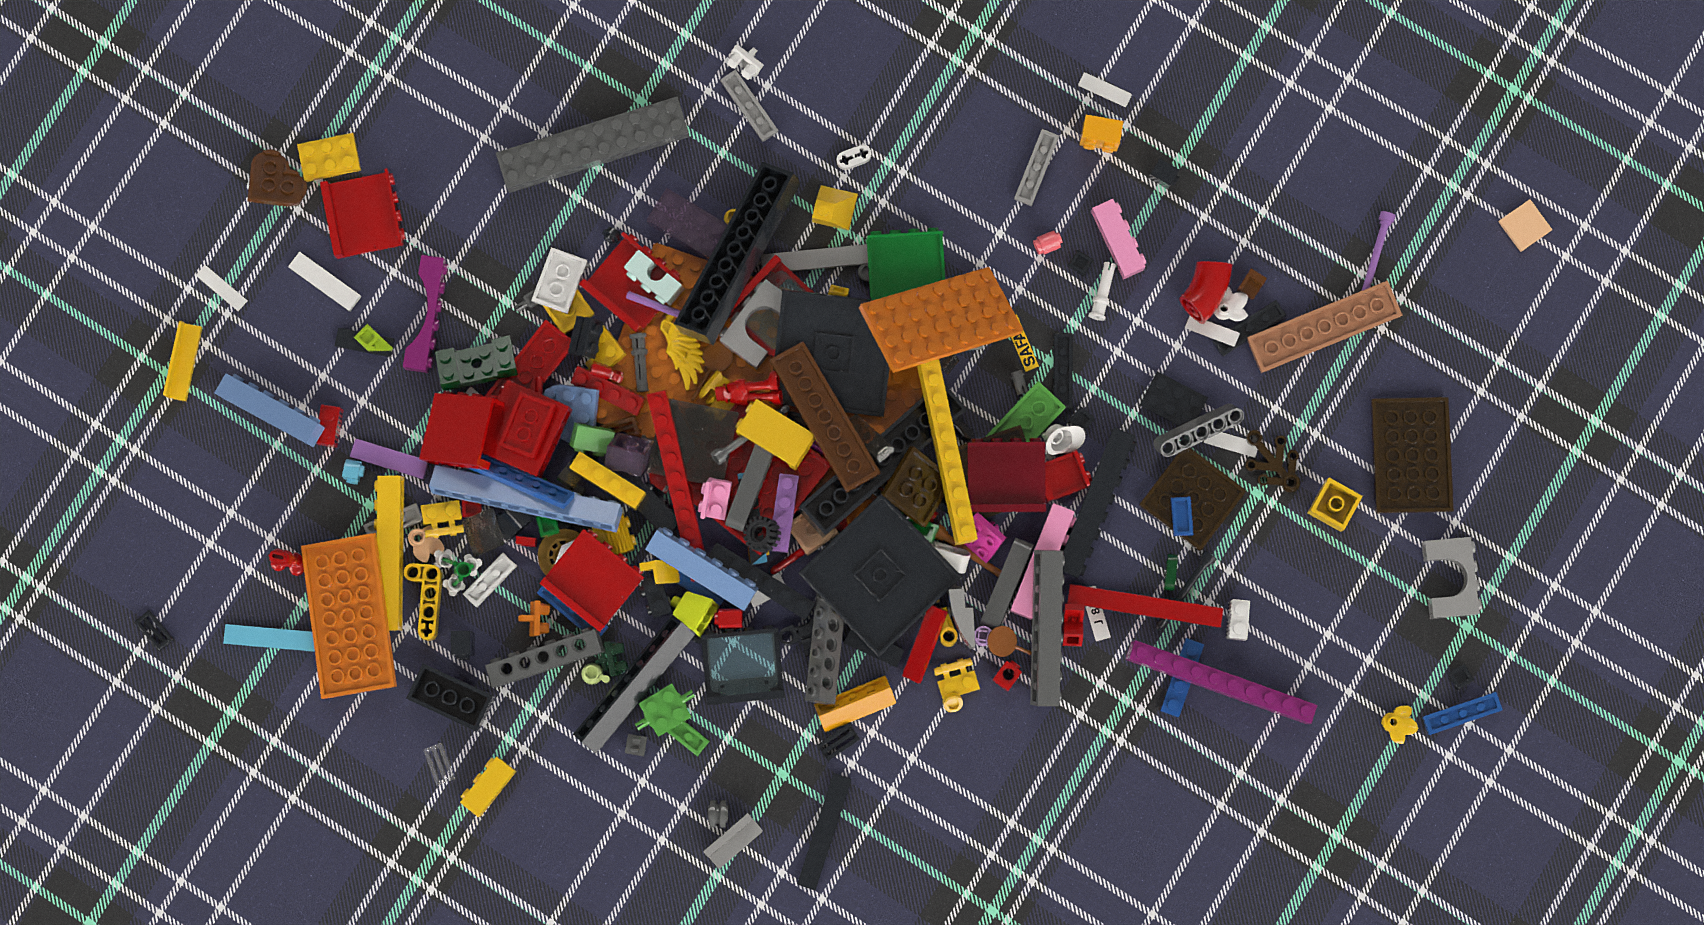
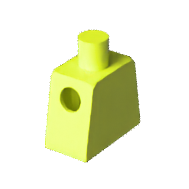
(694, 611)

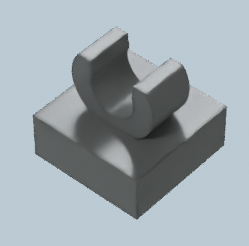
(636, 745)

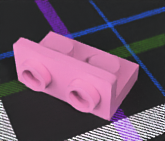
(715, 498)

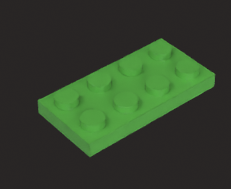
(1033, 412)

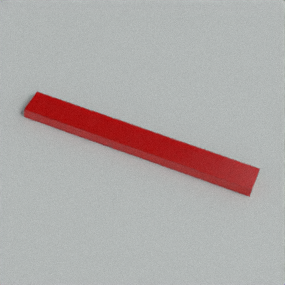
(1145, 605)

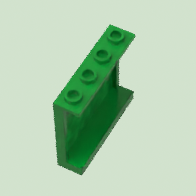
(904, 260)

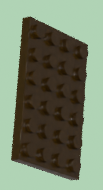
(1412, 455)

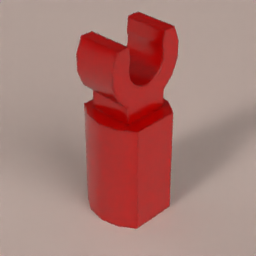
(605, 372)

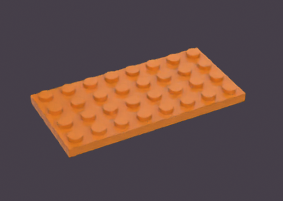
(940, 319)
(348, 616)

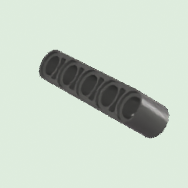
(1190, 428)
(749, 488)
(1007, 584)

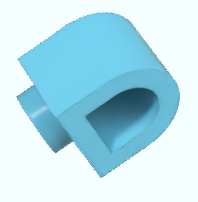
(353, 471)

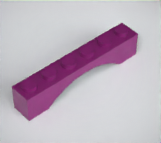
(418, 353)

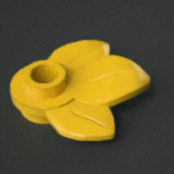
(1402, 725)

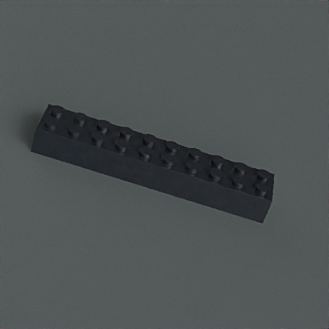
(737, 253)
(832, 503)

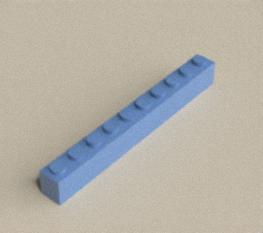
(487, 491)

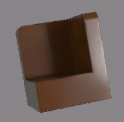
(1252, 284)

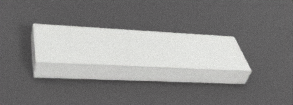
(324, 281)

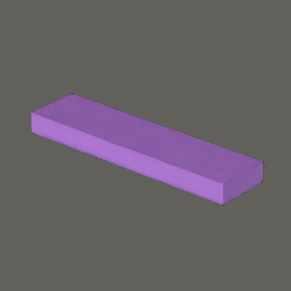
(389, 459)

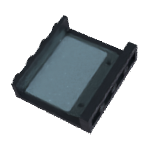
(742, 665)

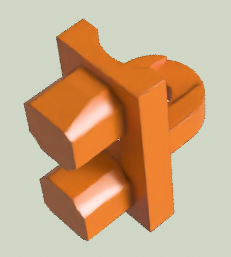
(536, 609)

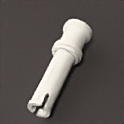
(1101, 300)

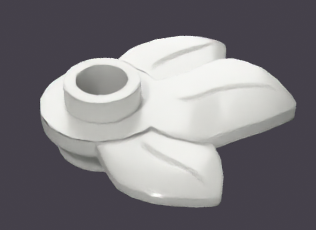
(1234, 304)

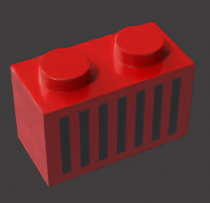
(331, 419)

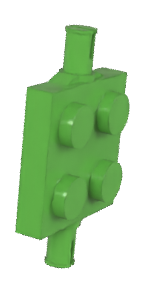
(665, 710)

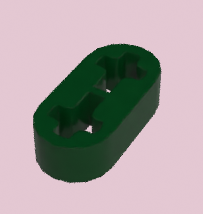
(1170, 572)

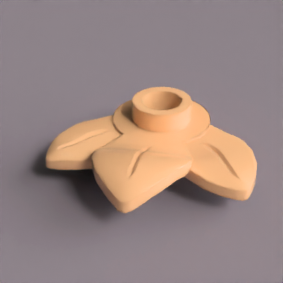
(425, 546)

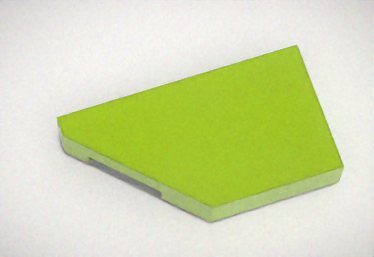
(371, 340)

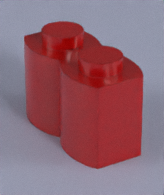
(729, 618)

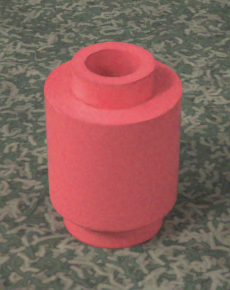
(1047, 242)

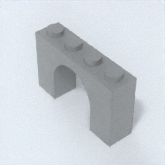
(735, 337)
(1461, 553)

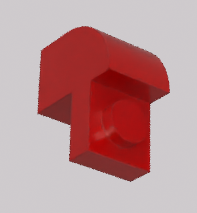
(1073, 624)

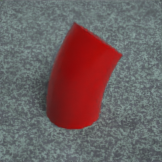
(1206, 289)

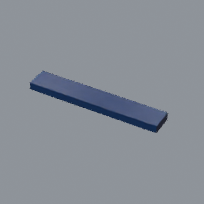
(526, 482)

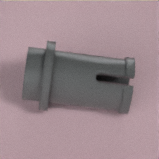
(1019, 382)

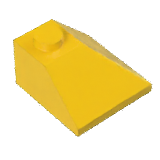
(834, 207)

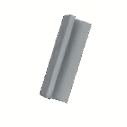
(733, 841)

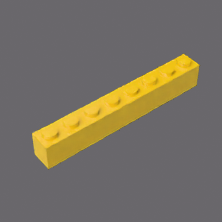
(390, 544)

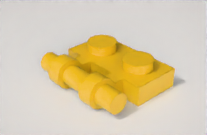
(442, 513)
(958, 684)

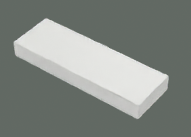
(489, 580)

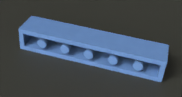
(269, 410)
(702, 568)

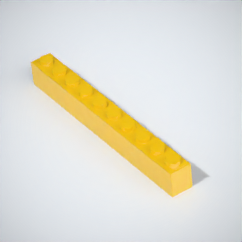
(947, 452)

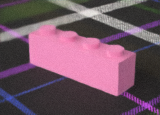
(1118, 238)

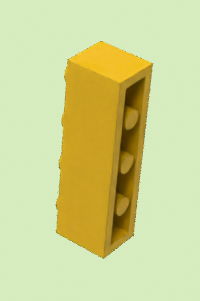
(607, 480)

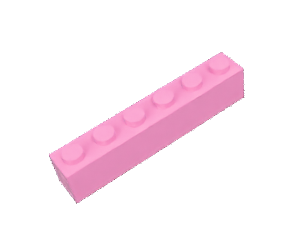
(1051, 538)

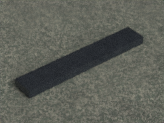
(824, 831)

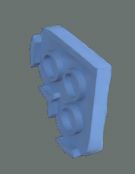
(582, 402)

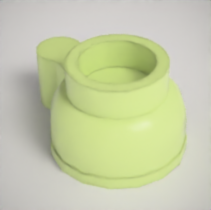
(593, 674)

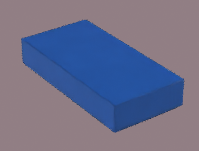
(1182, 516)

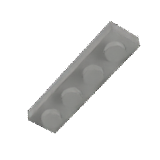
(749, 105)
(1036, 167)

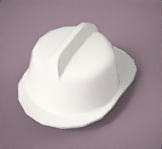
(1063, 438)

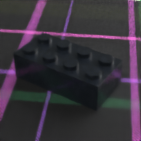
(450, 697)

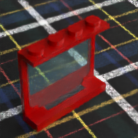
(763, 324)

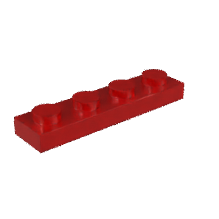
(609, 391)

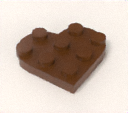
(274, 181)

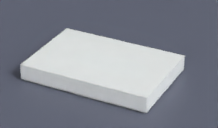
(559, 280)

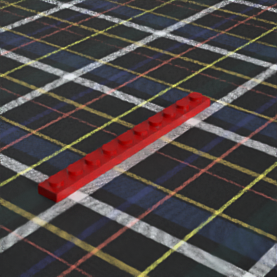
(674, 468)

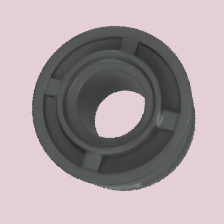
(717, 813)

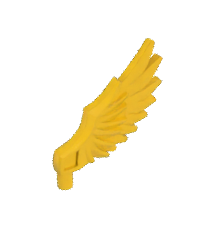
(682, 351)

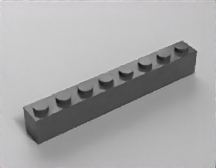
(1046, 627)

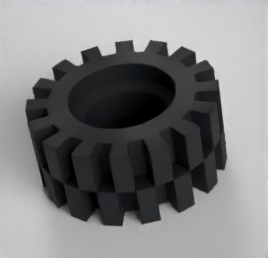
(771, 535)

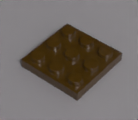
(915, 487)

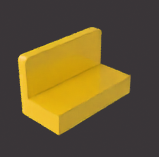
(662, 571)

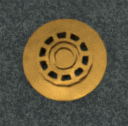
(547, 545)

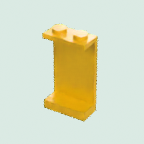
(775, 433)

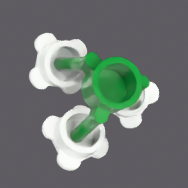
(461, 569)

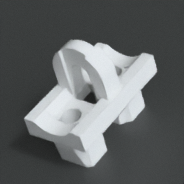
(750, 64)

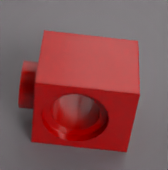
(1001, 681)

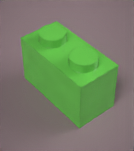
(590, 438)

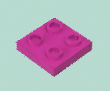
(988, 538)

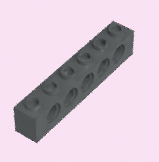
(592, 647)
(824, 654)

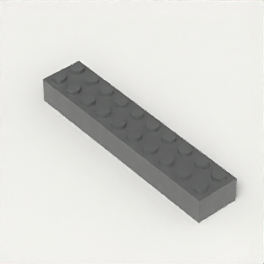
(592, 144)

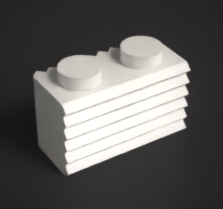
(1238, 620)

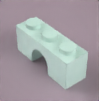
(640, 269)

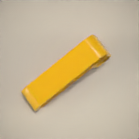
(425, 602)

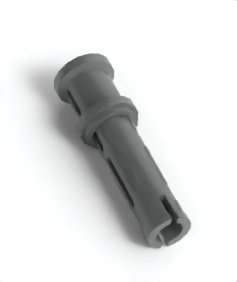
(639, 352)

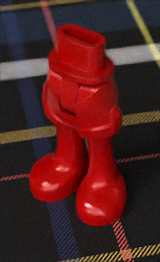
(739, 391)
(283, 558)

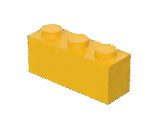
(487, 786)

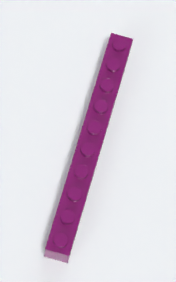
(1221, 682)

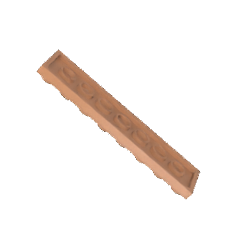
(1324, 326)

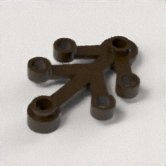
(1275, 463)

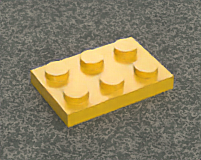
(329, 157)

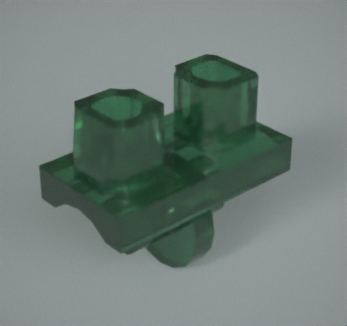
(612, 650)

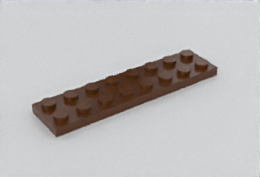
(824, 417)

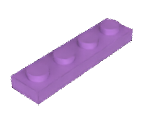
(784, 509)

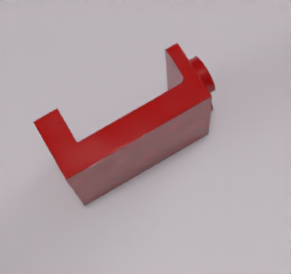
(1065, 476)

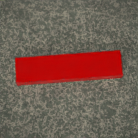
(924, 644)

